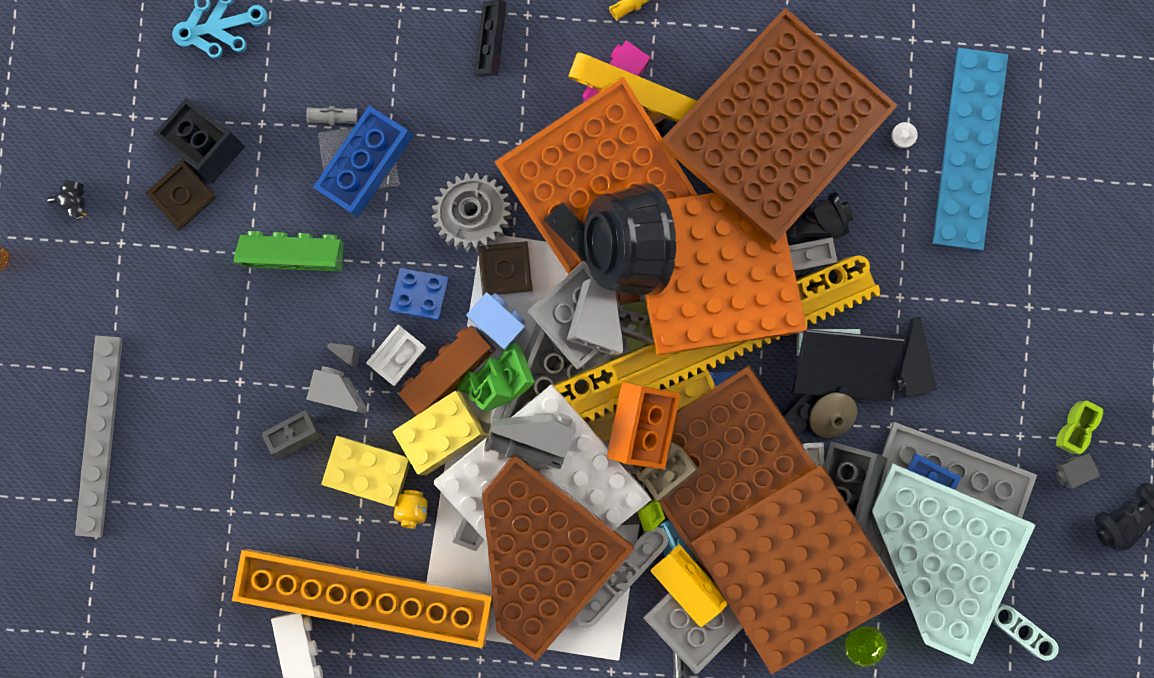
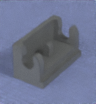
(291, 435)

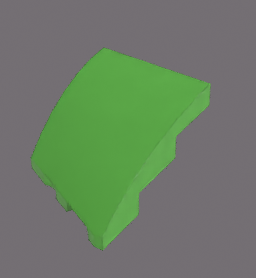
(498, 379)

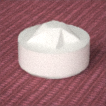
(904, 135)

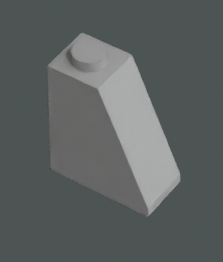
(596, 319)

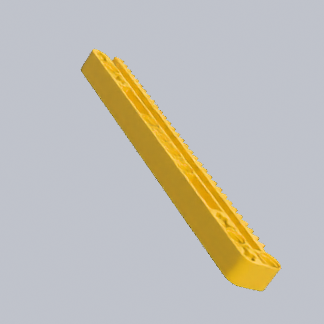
(647, 369)

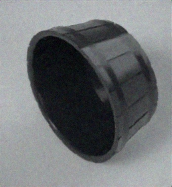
(631, 240)

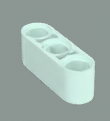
(1034, 637)

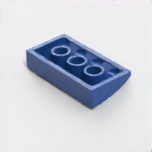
(363, 161)

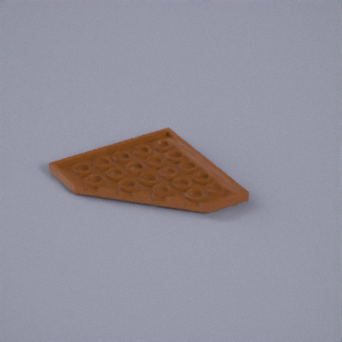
(543, 555)

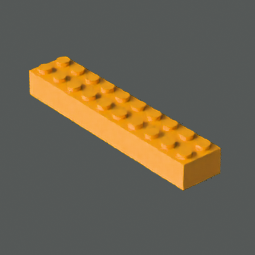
(363, 598)

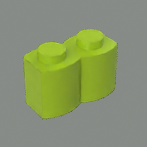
(1081, 422)

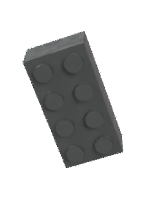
(857, 478)

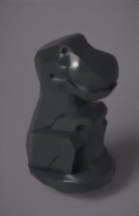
(822, 221)
(1127, 524)

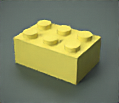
(440, 433)
(366, 471)

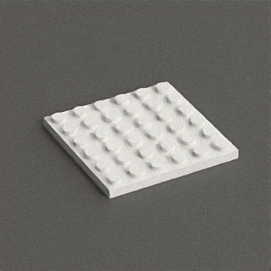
(586, 473)

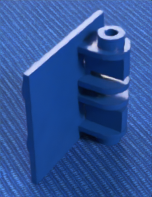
(419, 294)

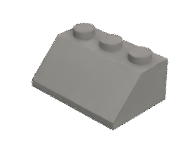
(335, 390)

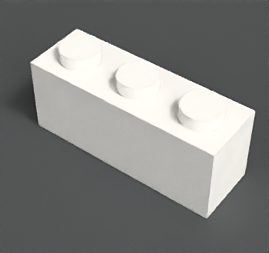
(295, 646)

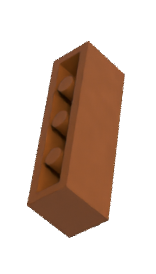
(447, 370)

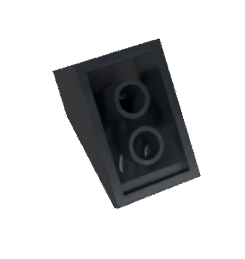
(199, 140)

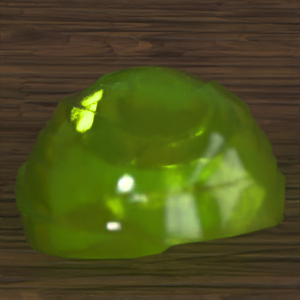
(866, 646)

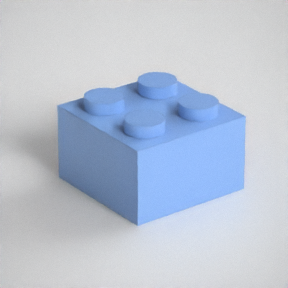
(496, 321)

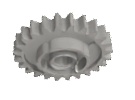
(479, 228)

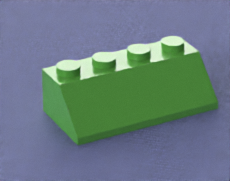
(290, 252)

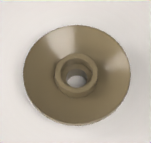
(827, 410)

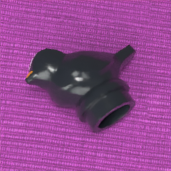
(71, 199)

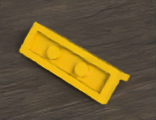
(690, 586)

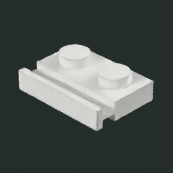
(396, 355)

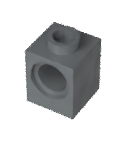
(1077, 470)

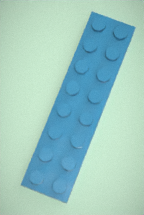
(970, 149)

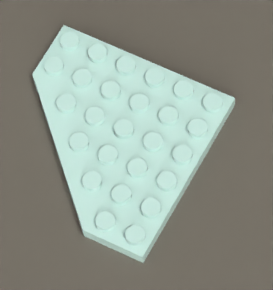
(949, 557)

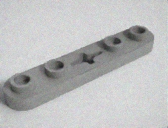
(646, 551)

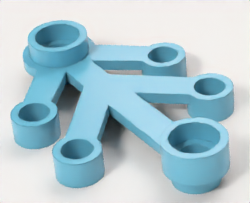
(215, 27)

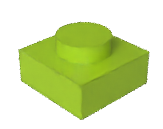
(651, 515)

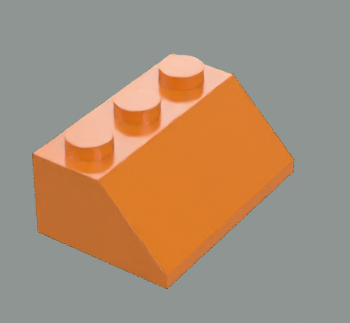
(643, 426)

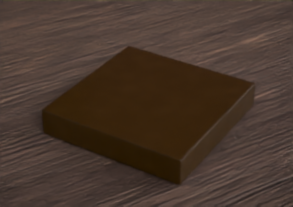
(181, 195)
(505, 268)

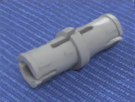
(332, 115)

